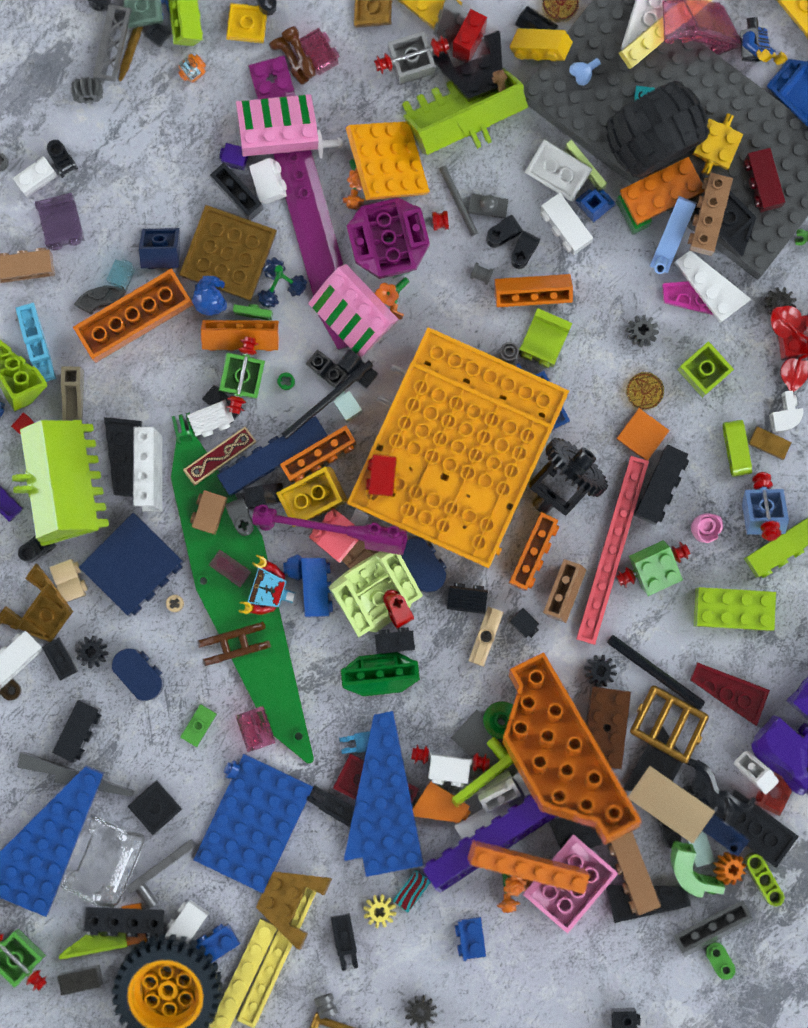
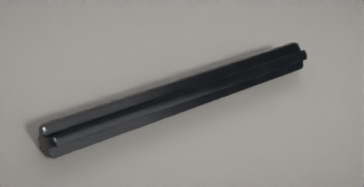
(656, 672)

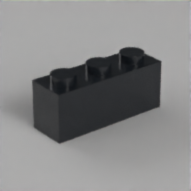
(236, 191)
(77, 731)

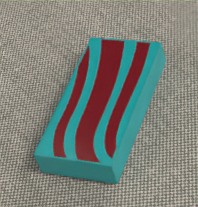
(411, 891)

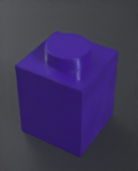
(232, 157)

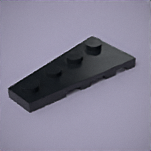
(121, 454)

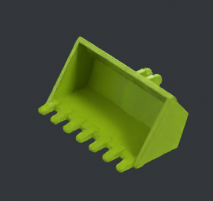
(455, 117)
(60, 480)

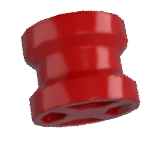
(440, 220)

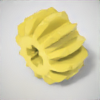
(379, 918)

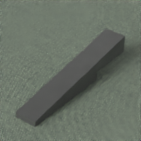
(64, 774)

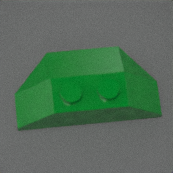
(380, 674)

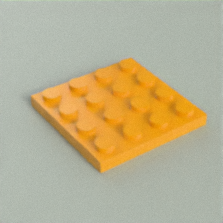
(387, 160)

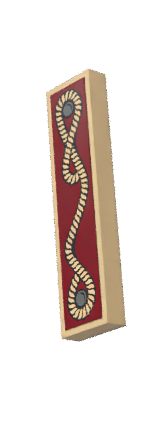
(219, 456)

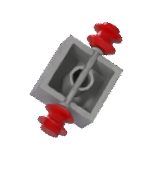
(411, 57)

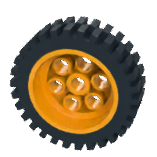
(147, 960)

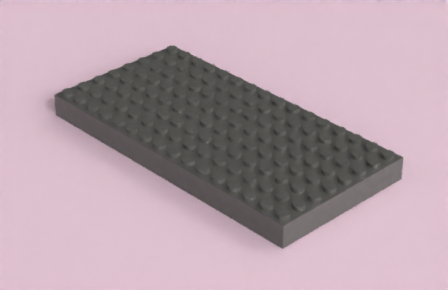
(721, 89)

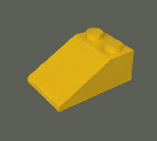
(313, 495)

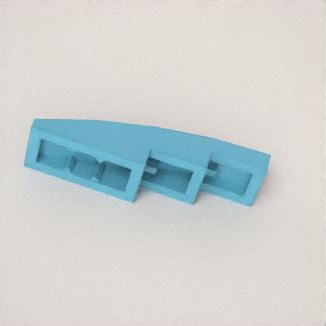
(35, 340)

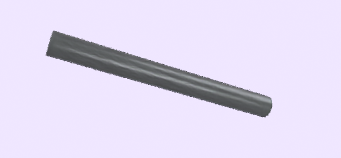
(458, 200)

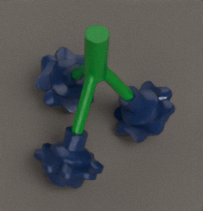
(274, 269)

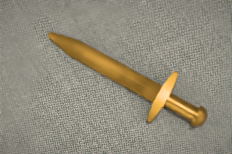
(130, 50)

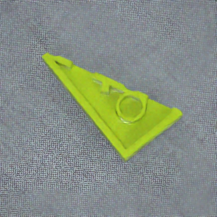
(93, 944)

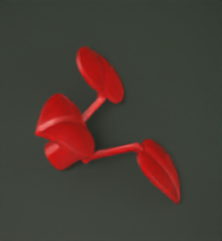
(783, 322)

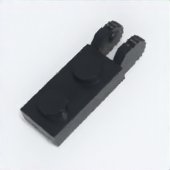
(333, 806)
(344, 939)

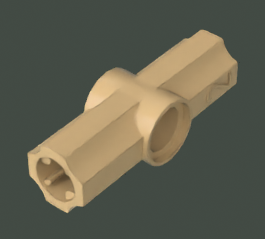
(481, 649)

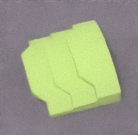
(363, 587)

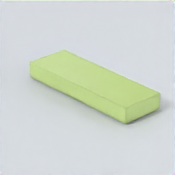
(594, 177)

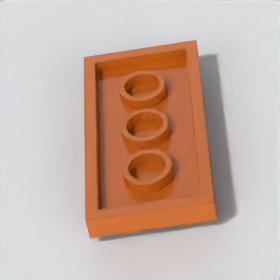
(661, 190)

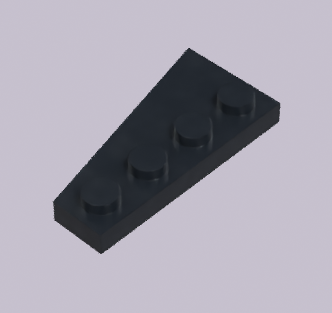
(669, 897)

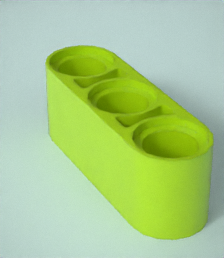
(737, 448)
(770, 886)

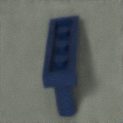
(726, 835)

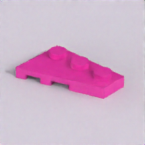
(683, 296)

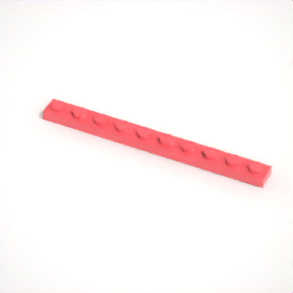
(612, 550)

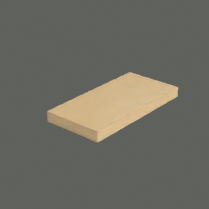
(671, 804)

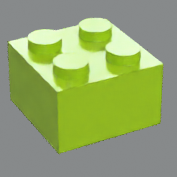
(705, 369)

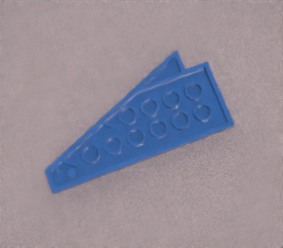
(383, 815)
(40, 853)

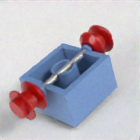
(765, 509)

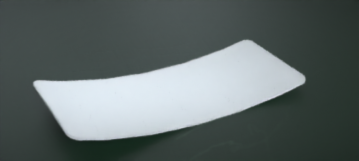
(359, 518)

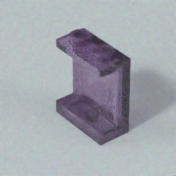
(60, 221)

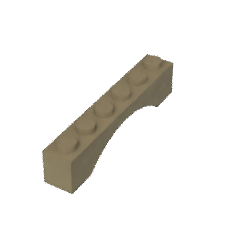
(72, 393)

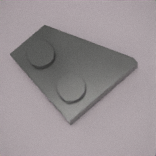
(449, 20)

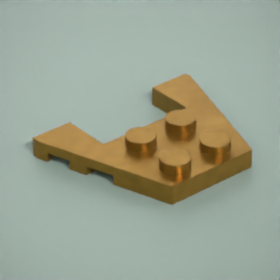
(45, 614)
(282, 900)

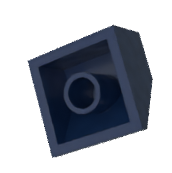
(159, 248)

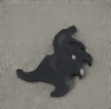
(722, 802)

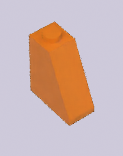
(437, 804)

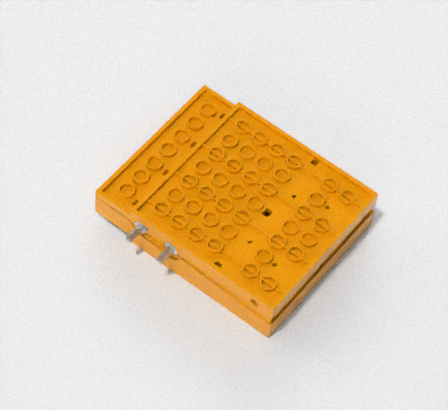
(462, 444)

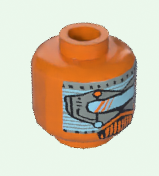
(191, 68)

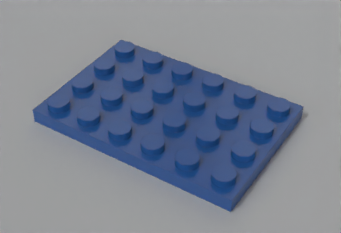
(253, 823)

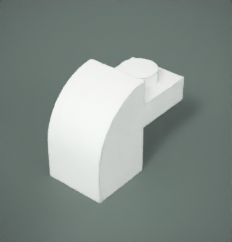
(789, 418)

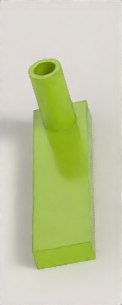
(505, 762)

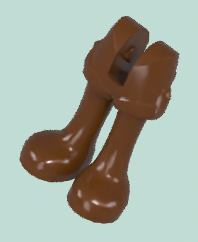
(301, 69)

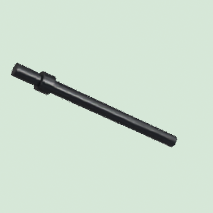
(356, 375)

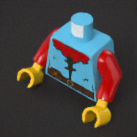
(267, 589)

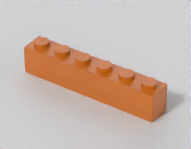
(528, 867)

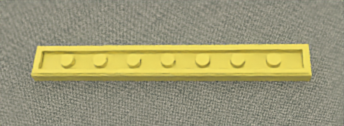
(271, 967)

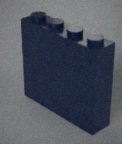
(132, 565)

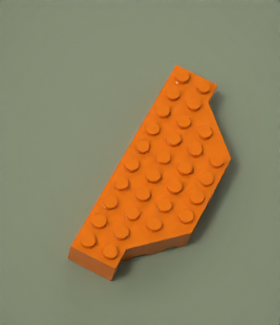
(561, 756)

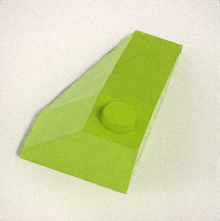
(18, 379)

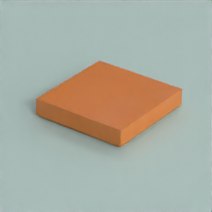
(642, 434)

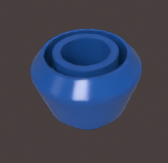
(293, 567)

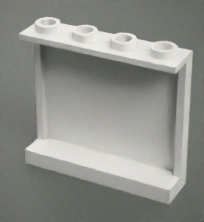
(148, 469)

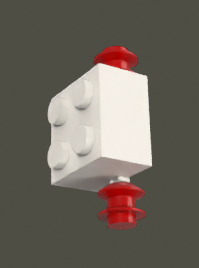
(449, 768)

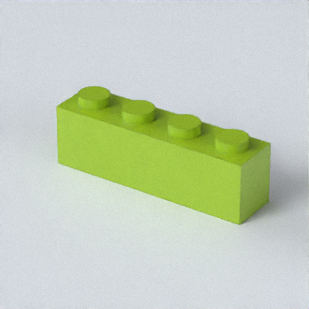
(185, 22)
(777, 552)

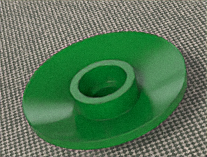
(493, 713)

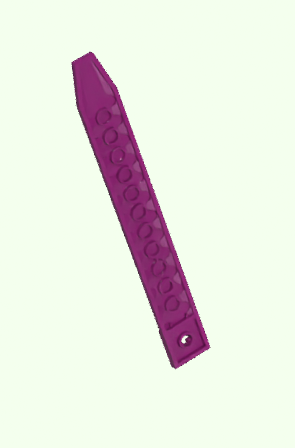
(303, 191)

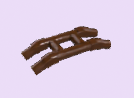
(245, 648)

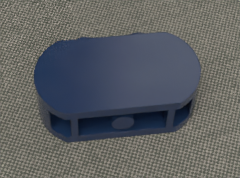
(424, 565)
(138, 674)

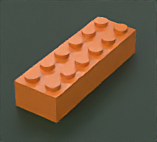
(133, 315)

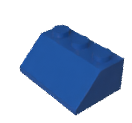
(316, 587)

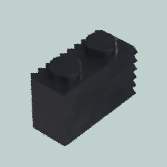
(467, 599)

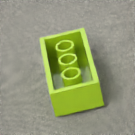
(734, 609)

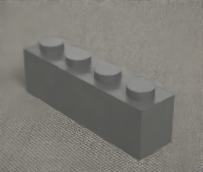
(713, 928)

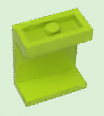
(544, 338)

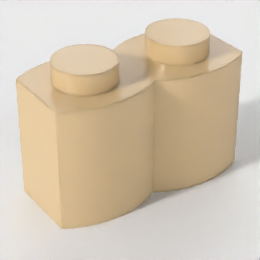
(68, 580)

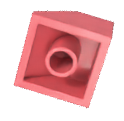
(333, 543)

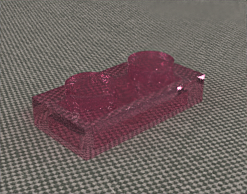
(230, 568)

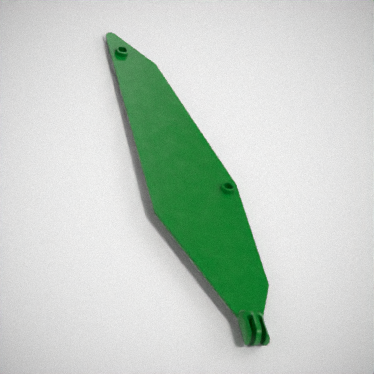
(267, 672)

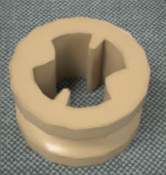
(175, 609)

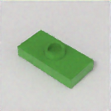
(253, 311)
(198, 725)

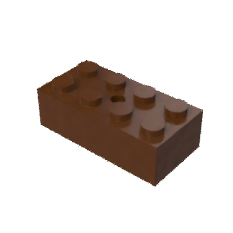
(610, 708)

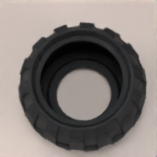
(657, 128)

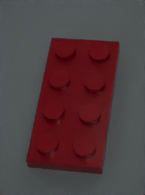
(350, 778)

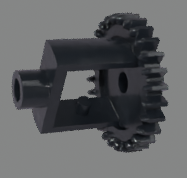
(577, 466)

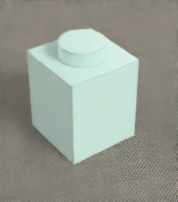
(347, 406)

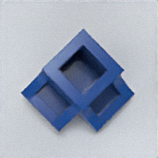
(595, 203)

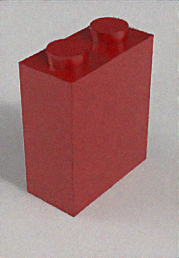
(469, 36)

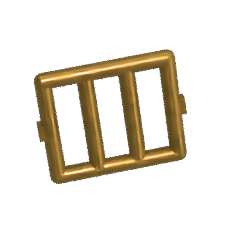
(651, 738)

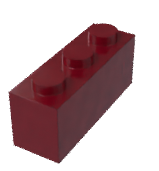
(764, 180)

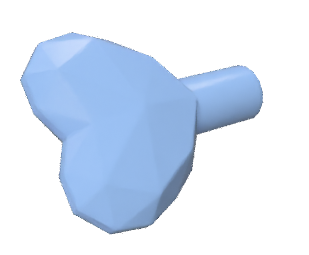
(583, 71)

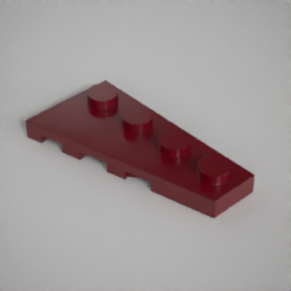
(737, 694)

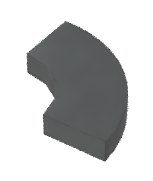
(99, 297)

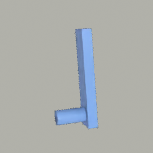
(672, 235)

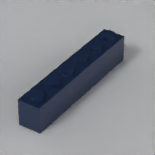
(269, 458)

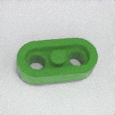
(720, 961)

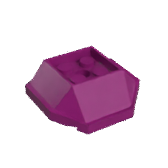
(388, 219)

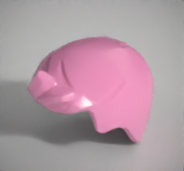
(706, 527)

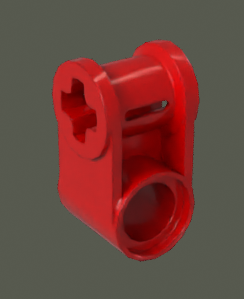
(397, 607)

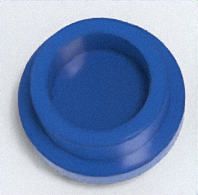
(231, 769)

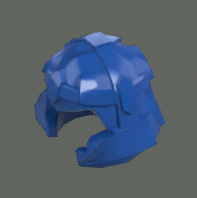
(207, 298)

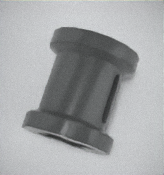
(481, 273)

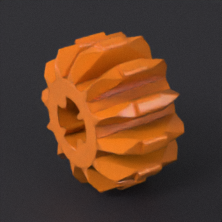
(725, 872)

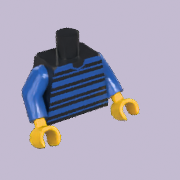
(756, 45)

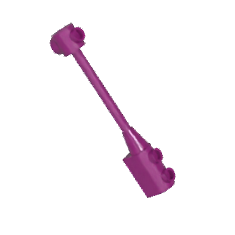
(373, 535)

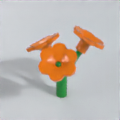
(389, 295)

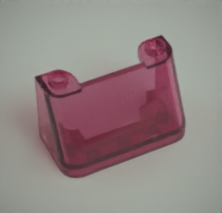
(699, 22)

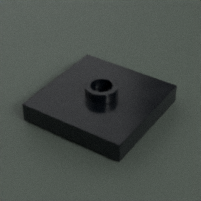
(155, 807)

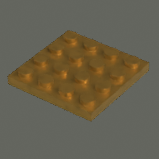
(230, 250)

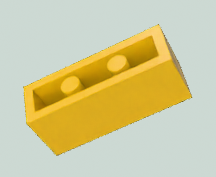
(541, 44)

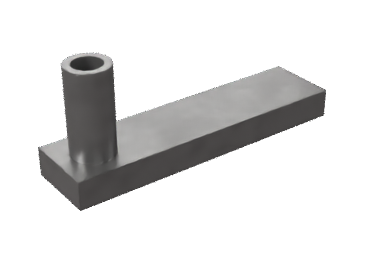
(139, 884)

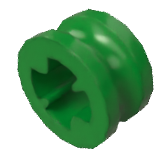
(287, 375)

